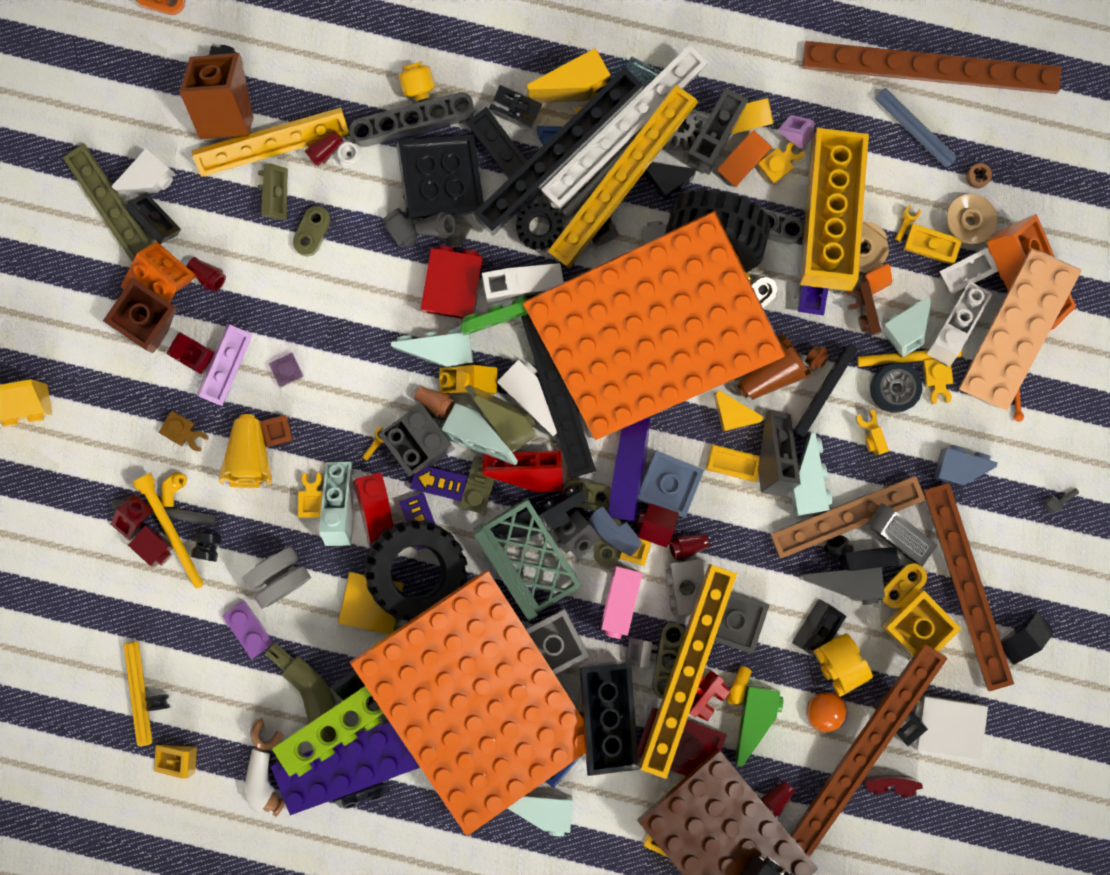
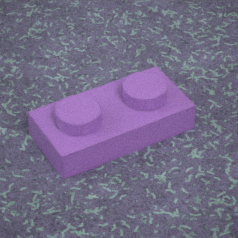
(248, 629)

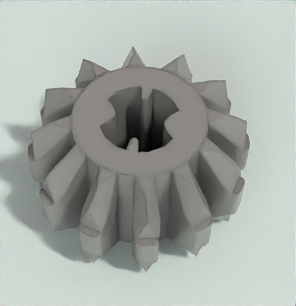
(689, 134)

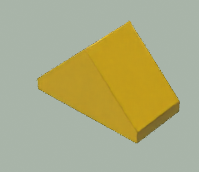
(733, 413)
(175, 760)

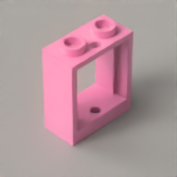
(620, 602)

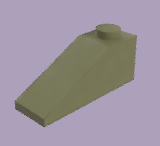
(506, 419)

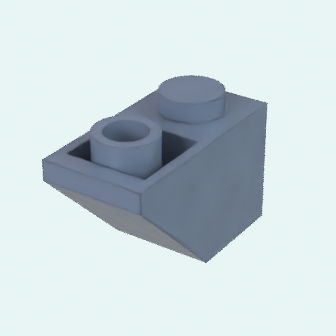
(960, 468)

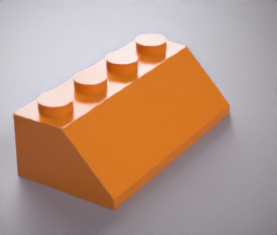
(1011, 247)

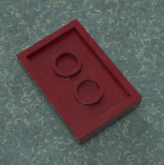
(694, 745)

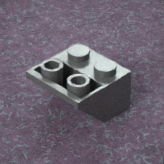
(416, 440)

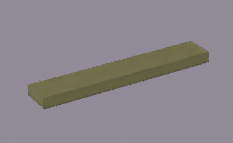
(107, 200)

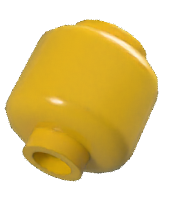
(416, 81)

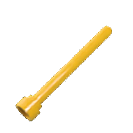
(146, 486)

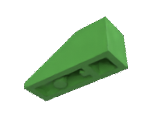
(757, 716)

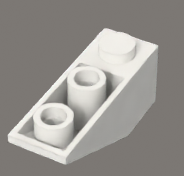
(521, 281)
(959, 324)

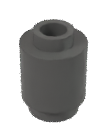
(401, 228)

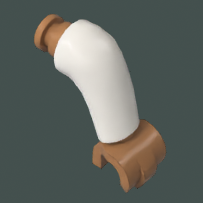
(257, 787)

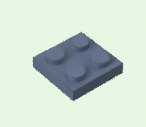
(670, 483)

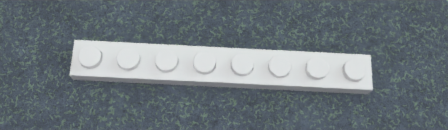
(623, 127)

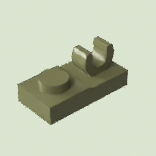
(274, 191)
(477, 489)

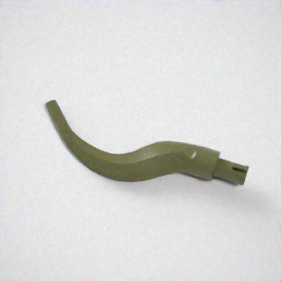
(313, 689)

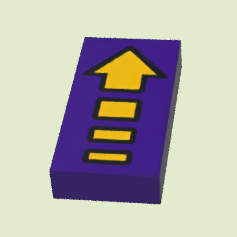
(440, 483)
(417, 509)

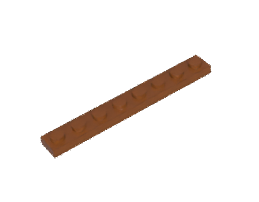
(968, 587)

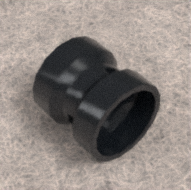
(205, 552)

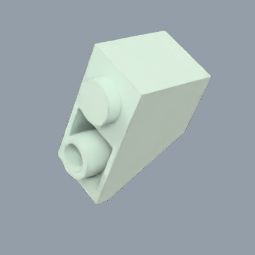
(909, 329)

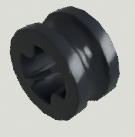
(157, 702)

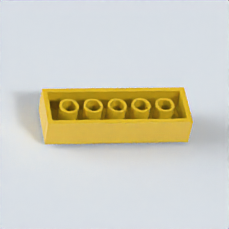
(834, 209)

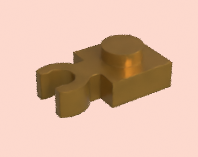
(180, 430)

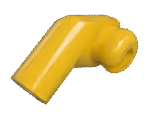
(170, 487)
(738, 689)

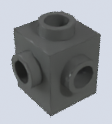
(576, 535)

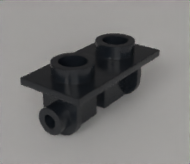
(371, 793)

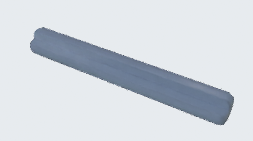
(915, 127)

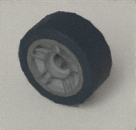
(909, 391)

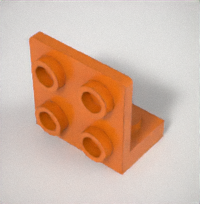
(159, 271)

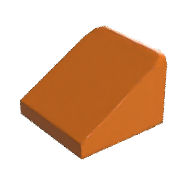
(879, 278)

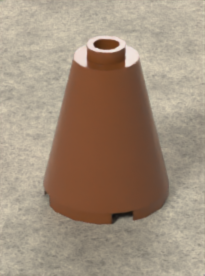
(776, 374)

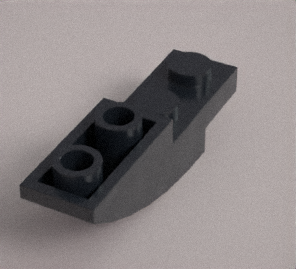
(552, 512)

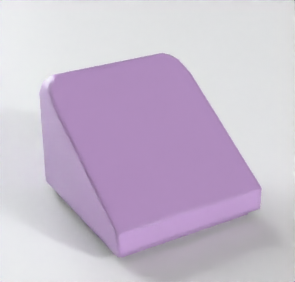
(798, 130)

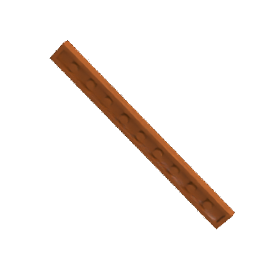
(931, 67)
(867, 747)

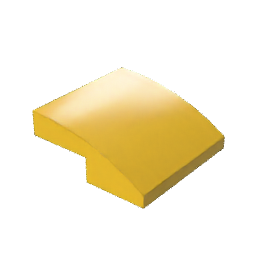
(361, 610)

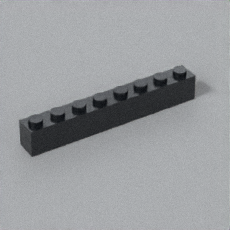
(557, 152)

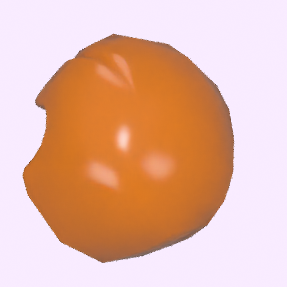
(826, 712)

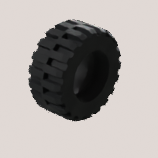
(742, 221)
(395, 540)

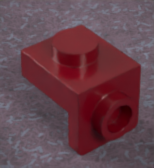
(190, 353)

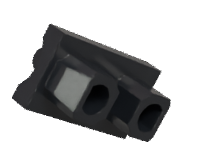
(515, 106)

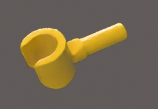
(907, 220)
(375, 444)

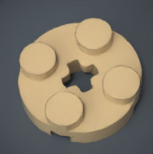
(877, 247)

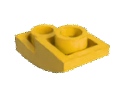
(754, 116)

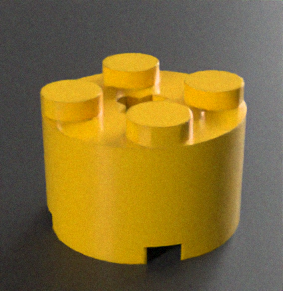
(843, 664)

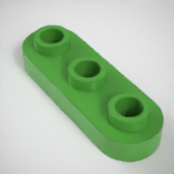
(495, 316)

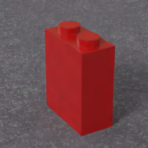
(452, 282)

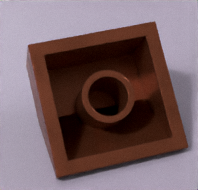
(141, 316)

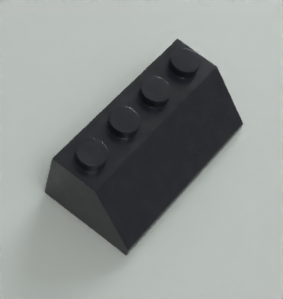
(609, 718)

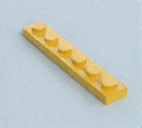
(268, 142)

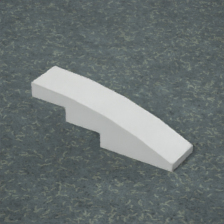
(969, 269)

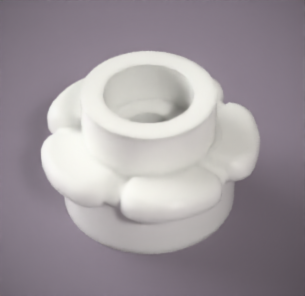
(346, 147)

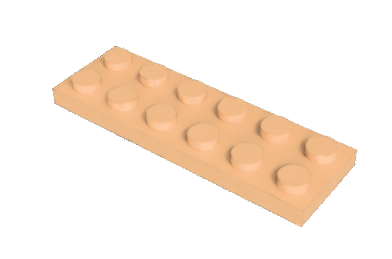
(1019, 328)

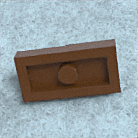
(868, 320)

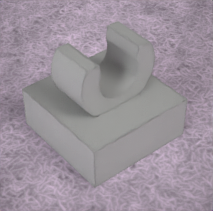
(639, 652)

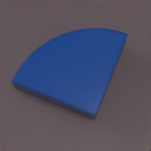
(545, 133)

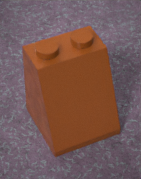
(217, 96)

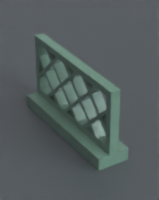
(508, 572)

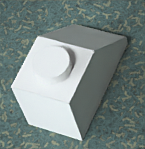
(144, 175)

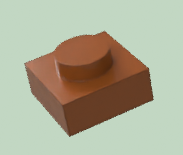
(277, 431)

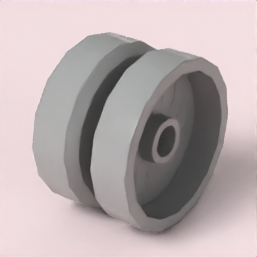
(275, 575)

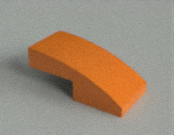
(744, 158)

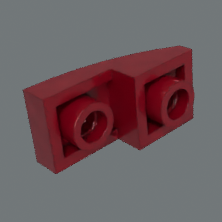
(900, 785)

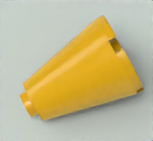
(246, 455)

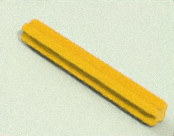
(137, 693)

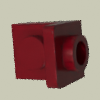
(130, 516)

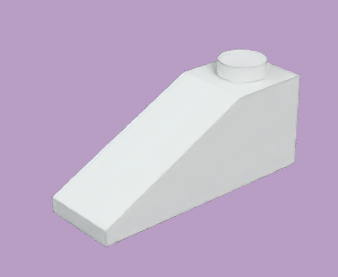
(525, 389)

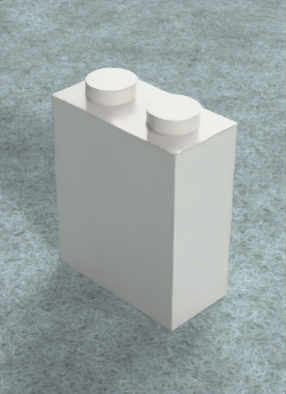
(952, 726)

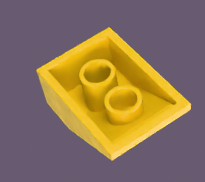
(572, 81)

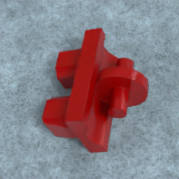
(708, 686)

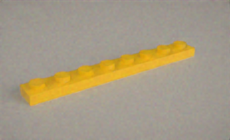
(623, 176)

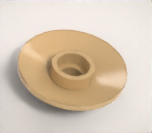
(981, 214)

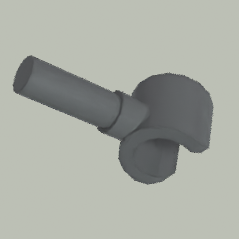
(1053, 505)

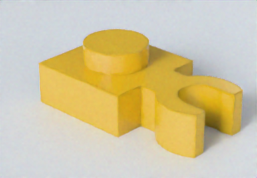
(778, 164)
(938, 376)
(310, 500)

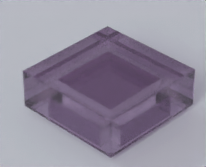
(286, 370)

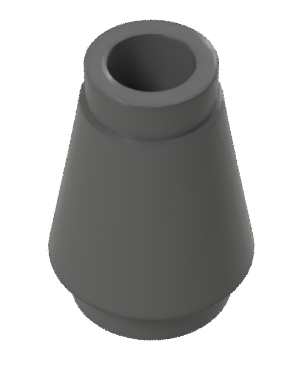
(437, 225)

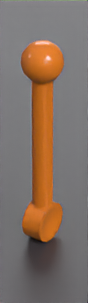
(1018, 416)

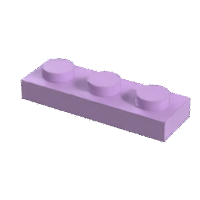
(224, 364)

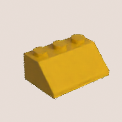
(24, 401)

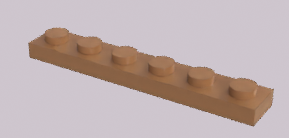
(845, 517)

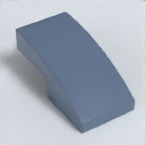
(620, 537)

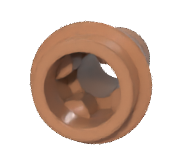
(436, 402)

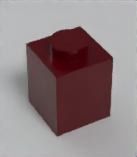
(657, 525)
(151, 546)

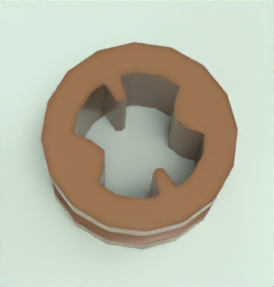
(986, 176)

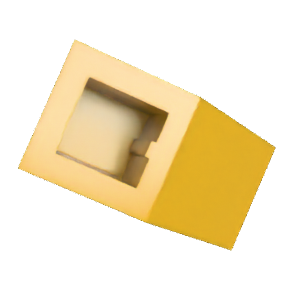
(455, 379)

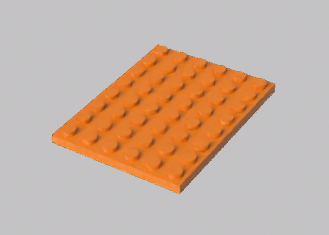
(655, 326)
(474, 702)

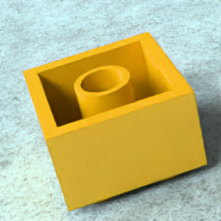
(920, 622)

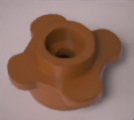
(817, 358)

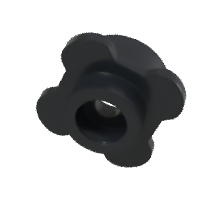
(838, 547)

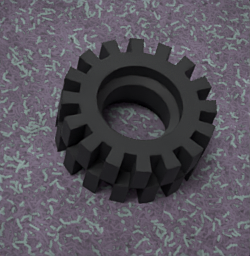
(539, 210)

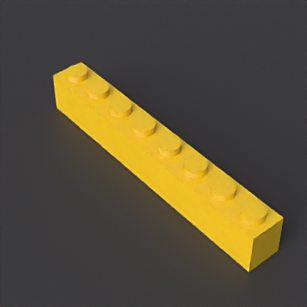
(687, 671)

